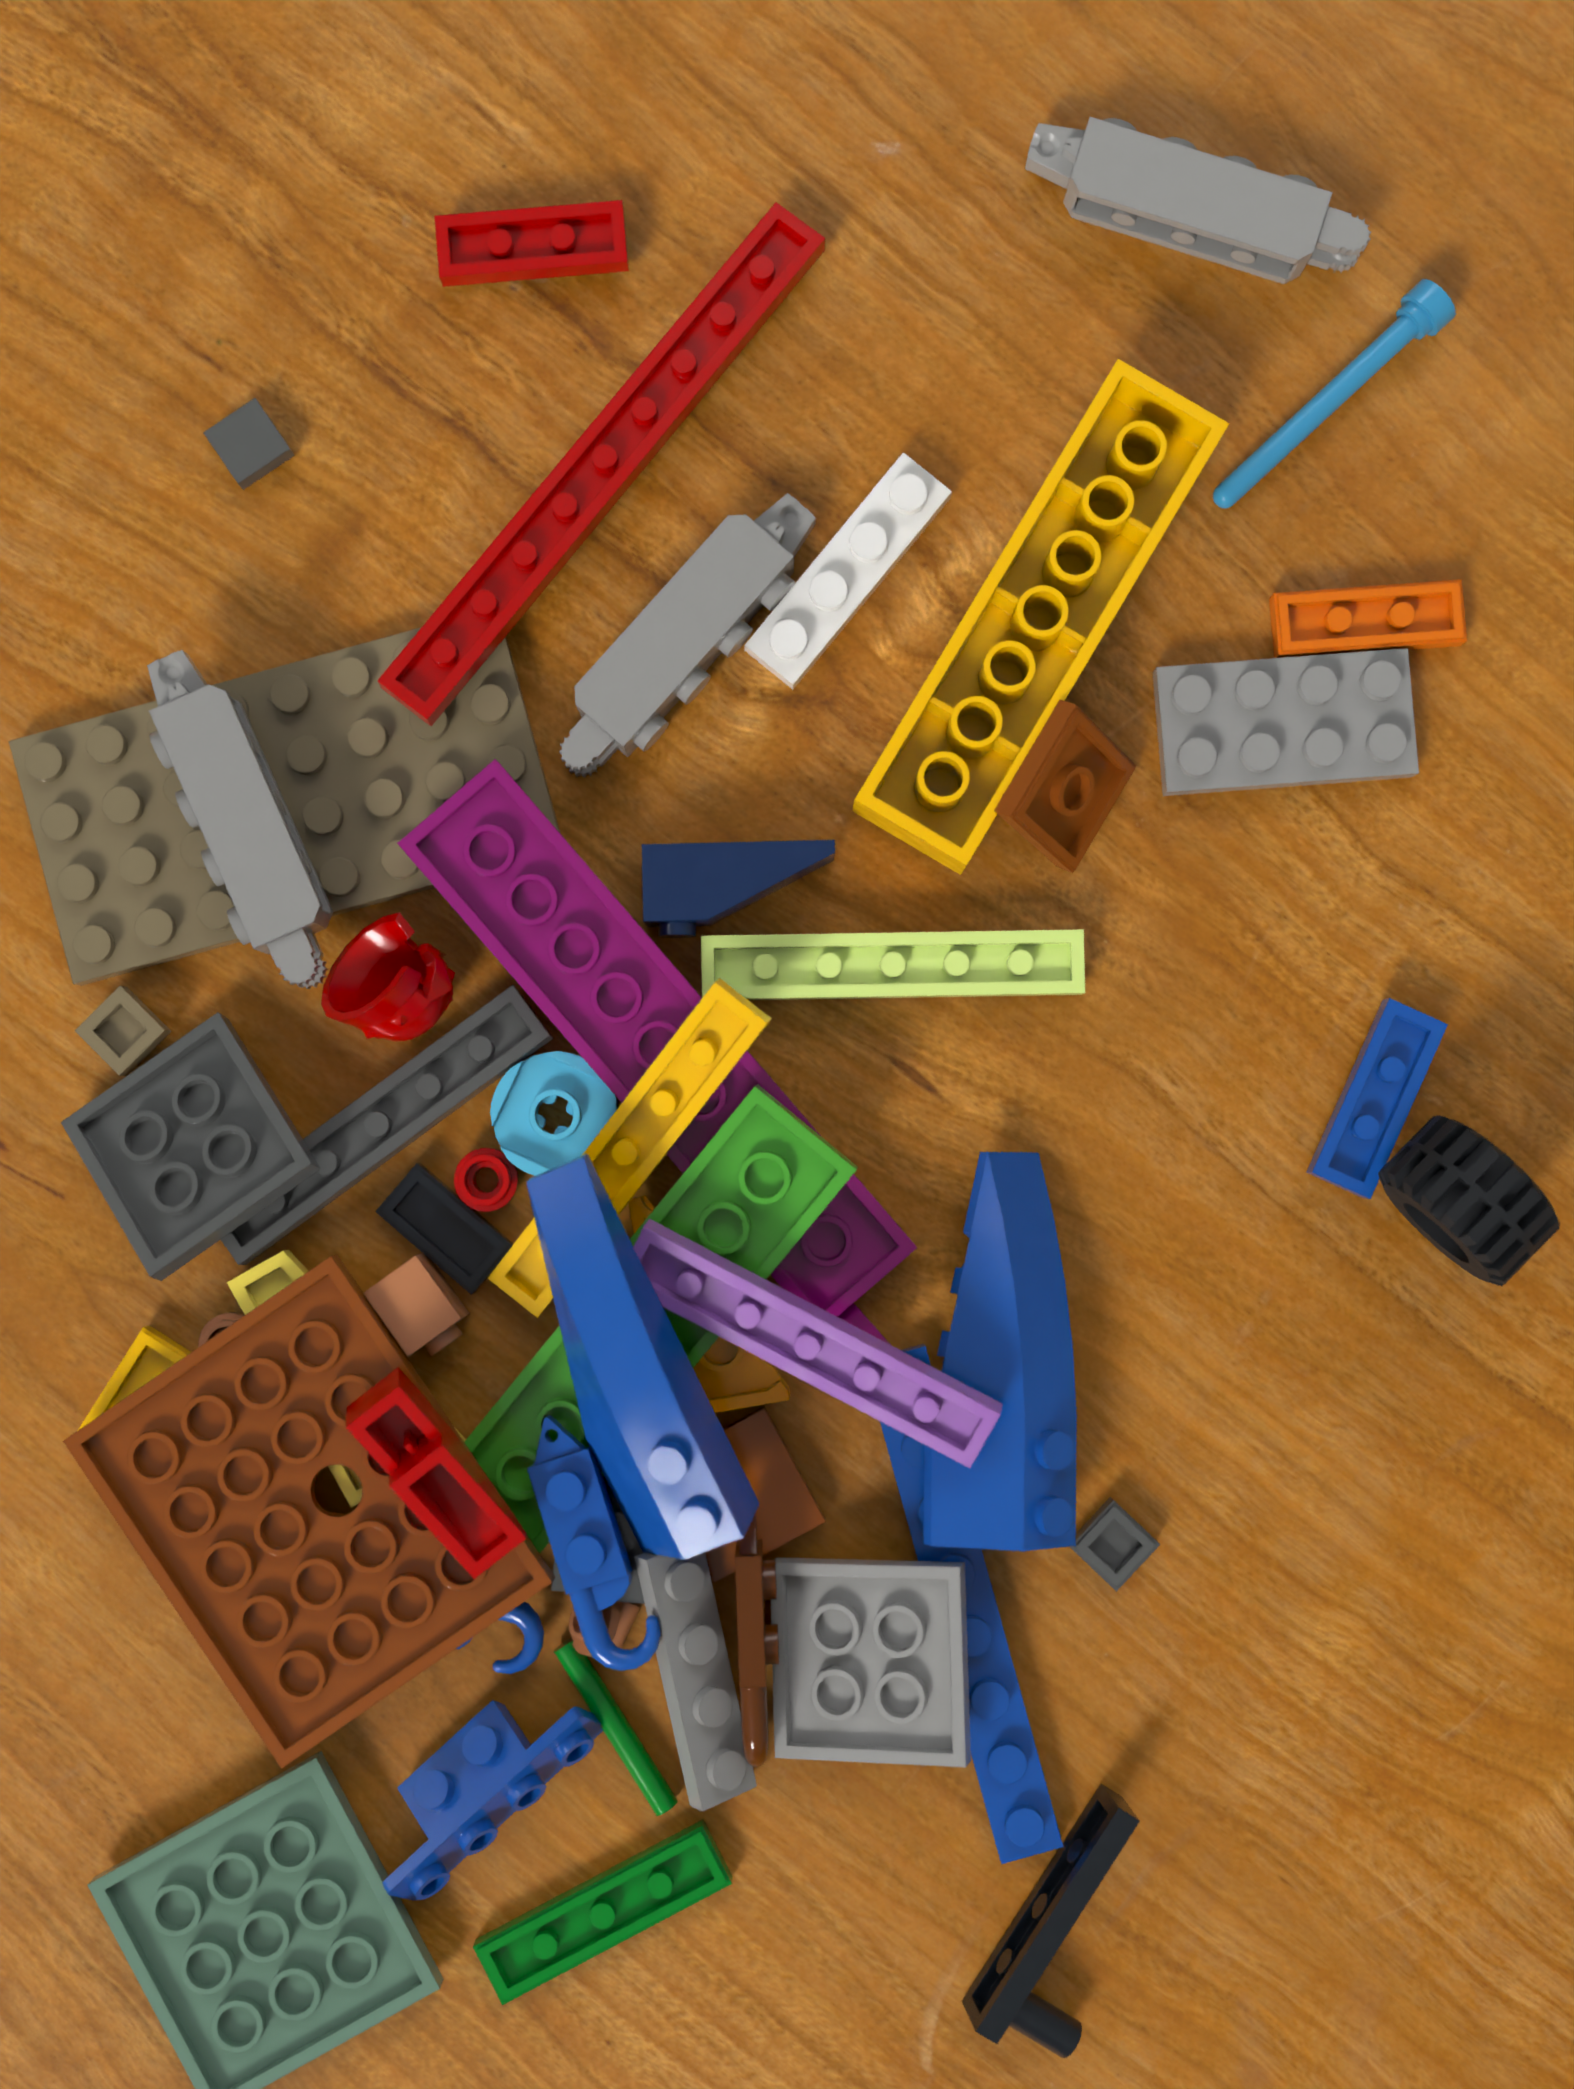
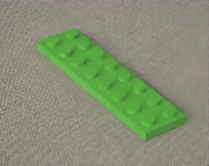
(740, 1198)

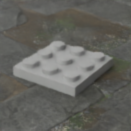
(871, 1662)

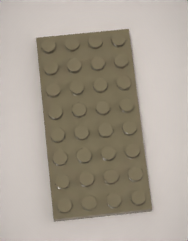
(345, 759)

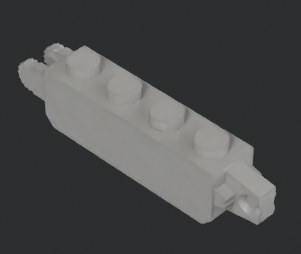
(1196, 200)
(683, 632)
(241, 818)

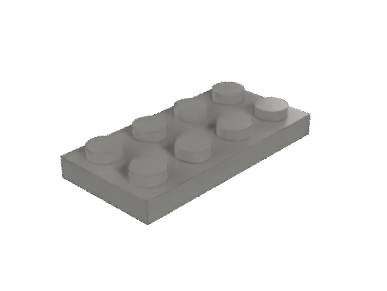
(1285, 722)

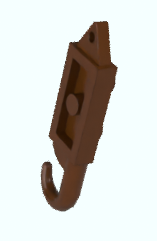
(756, 1640)

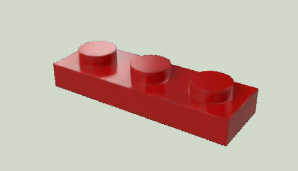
(531, 243)

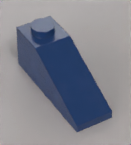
(710, 881)

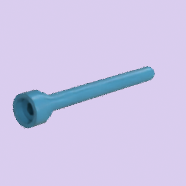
(1422, 313)

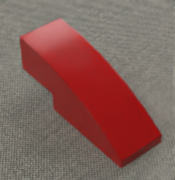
(434, 1472)

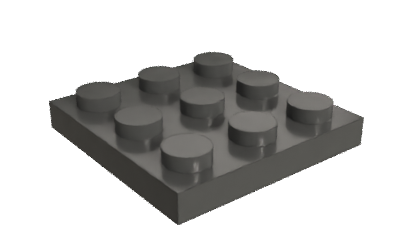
(189, 1146)

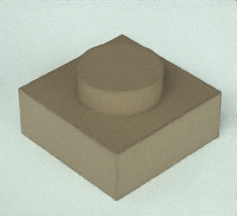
(123, 1031)

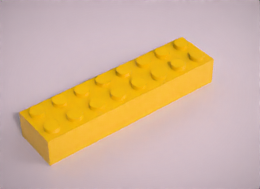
(1039, 615)

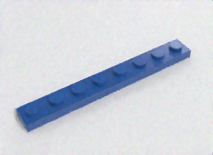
(999, 1723)

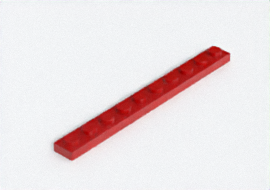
(602, 465)

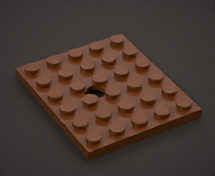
(217, 1496)

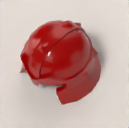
(388, 982)

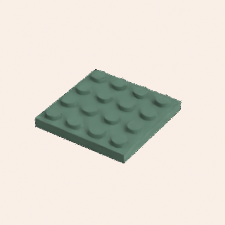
(266, 1931)

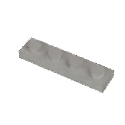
(696, 1678)

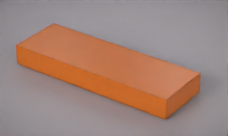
(1368, 618)

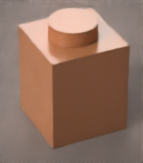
(418, 1306)

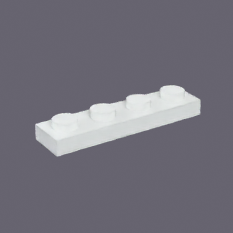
(848, 571)

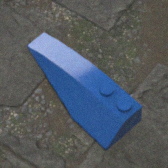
(1017, 1348)
(633, 1377)

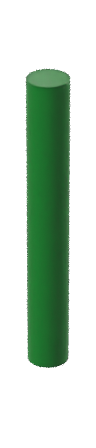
(616, 1728)

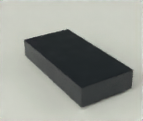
(444, 1228)

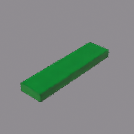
(602, 1912)

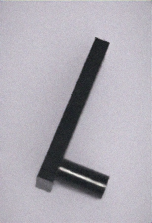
(1004, 1986)

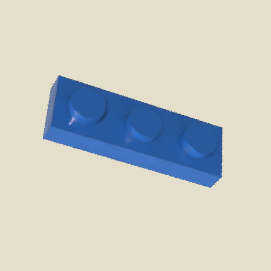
(1377, 1098)

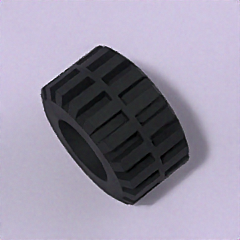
(1469, 1199)

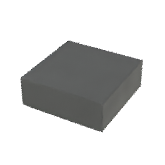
(249, 443)
(1114, 1544)

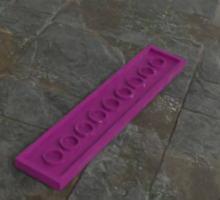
(619, 999)

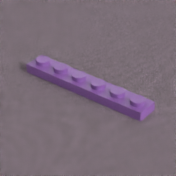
(816, 1345)

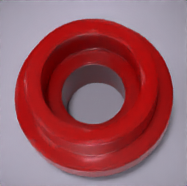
(466, 1184)

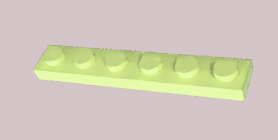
(896, 964)

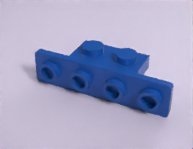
(477, 1786)

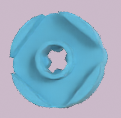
(541, 1081)

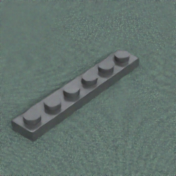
(398, 1114)

